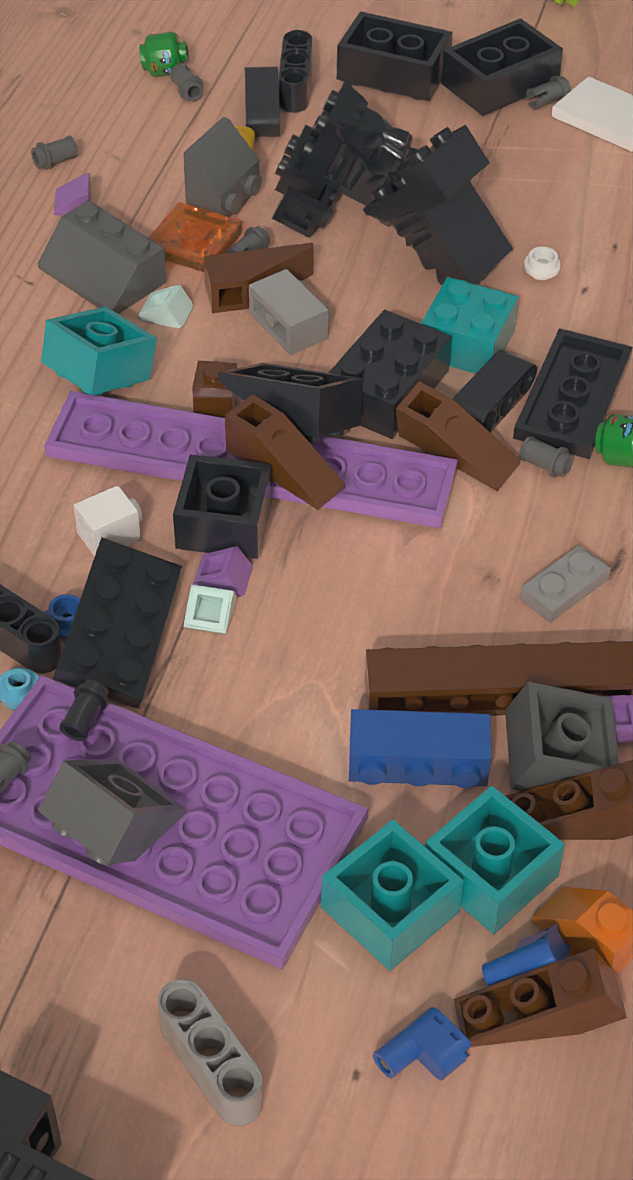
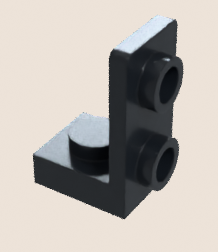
(304, 212)

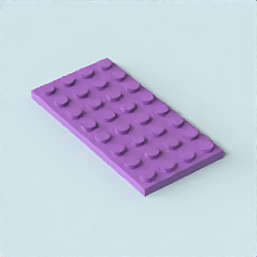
(235, 864)

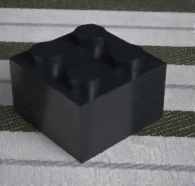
(223, 505)

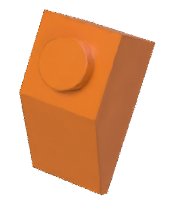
(591, 921)

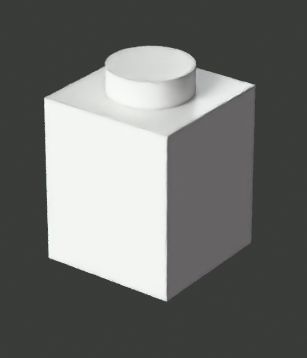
(109, 517)

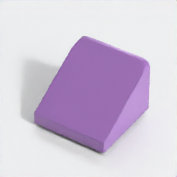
(72, 194)
(224, 570)

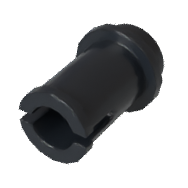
(88, 701)

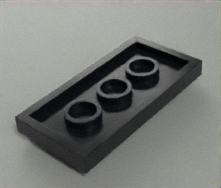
(573, 392)
(119, 621)

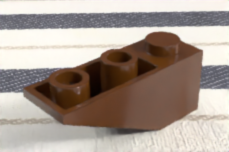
(229, 274)
(448, 431)
(266, 435)
(585, 805)
(543, 1003)

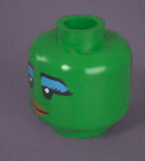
(162, 53)
(615, 440)

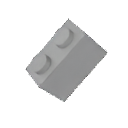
(288, 311)

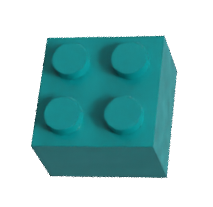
(477, 320)
(98, 350)
(499, 856)
(391, 894)

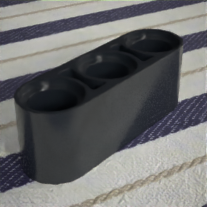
(295, 71)
(262, 100)
(496, 388)
(28, 633)

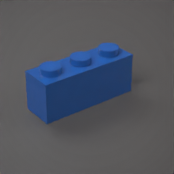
(419, 748)

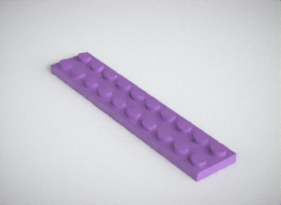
(160, 439)

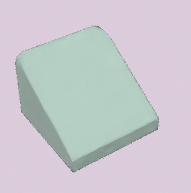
(167, 307)
(209, 609)

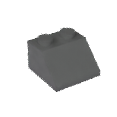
(221, 170)
(558, 735)
(108, 809)

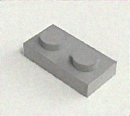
(564, 583)

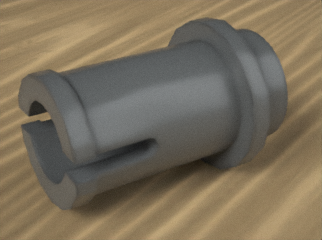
(189, 86)
(548, 92)
(53, 152)
(253, 239)
(554, 460)
(13, 761)

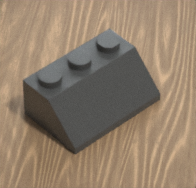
(103, 258)

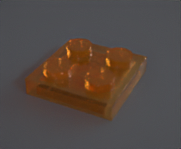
(194, 233)

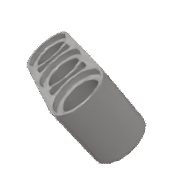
(214, 1073)

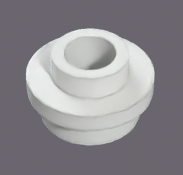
(542, 263)

